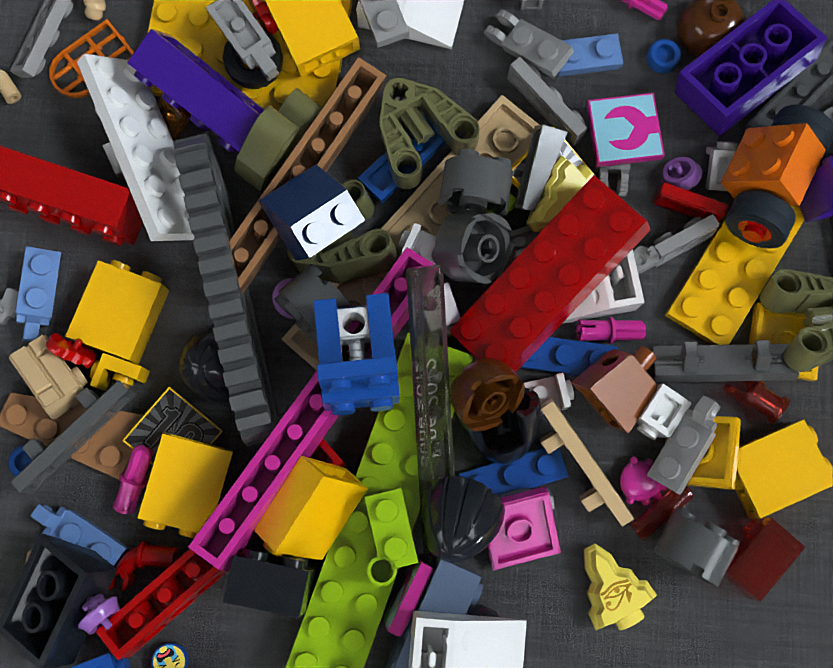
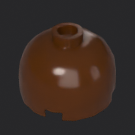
(706, 23)
(485, 392)

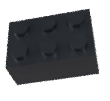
(271, 582)

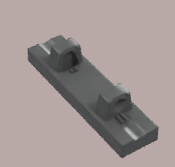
(722, 363)
(49, 459)

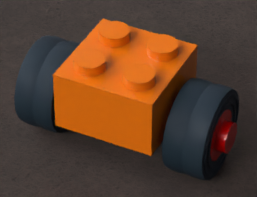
(774, 173)

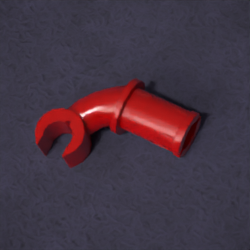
(142, 556)

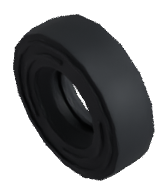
(250, 78)

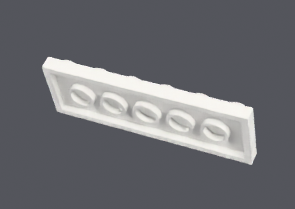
(140, 145)

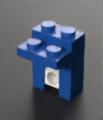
(360, 380)

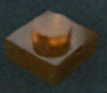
(174, 118)

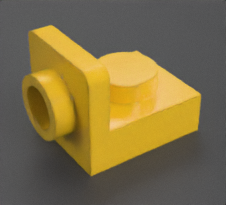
(124, 371)

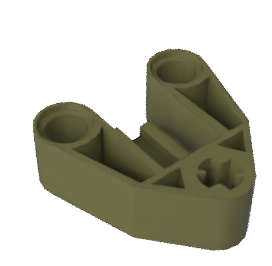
(440, 110)
(275, 138)
(350, 256)
(810, 295)

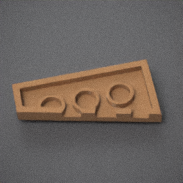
(102, 452)

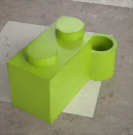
(390, 532)

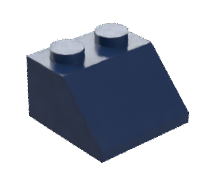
(311, 212)

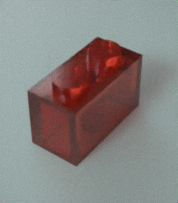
(762, 558)

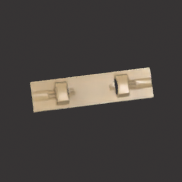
(602, 489)

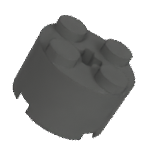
(476, 183)
(474, 247)
(299, 296)
(696, 547)

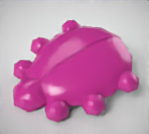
(637, 484)

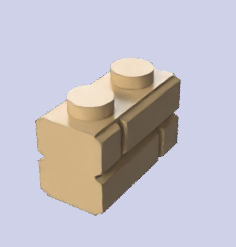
(49, 377)

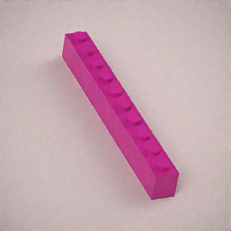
(294, 436)

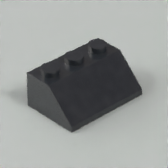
(49, 601)

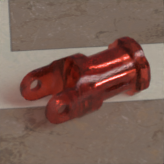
(761, 399)

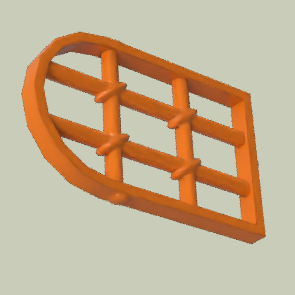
(73, 63)

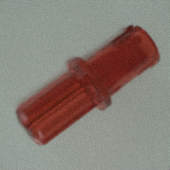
(660, 512)

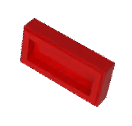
(688, 202)

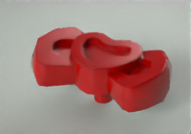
(262, 13)
(71, 350)

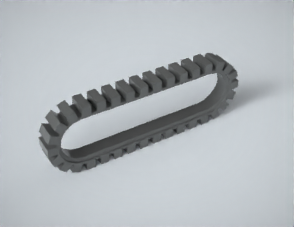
(230, 311)

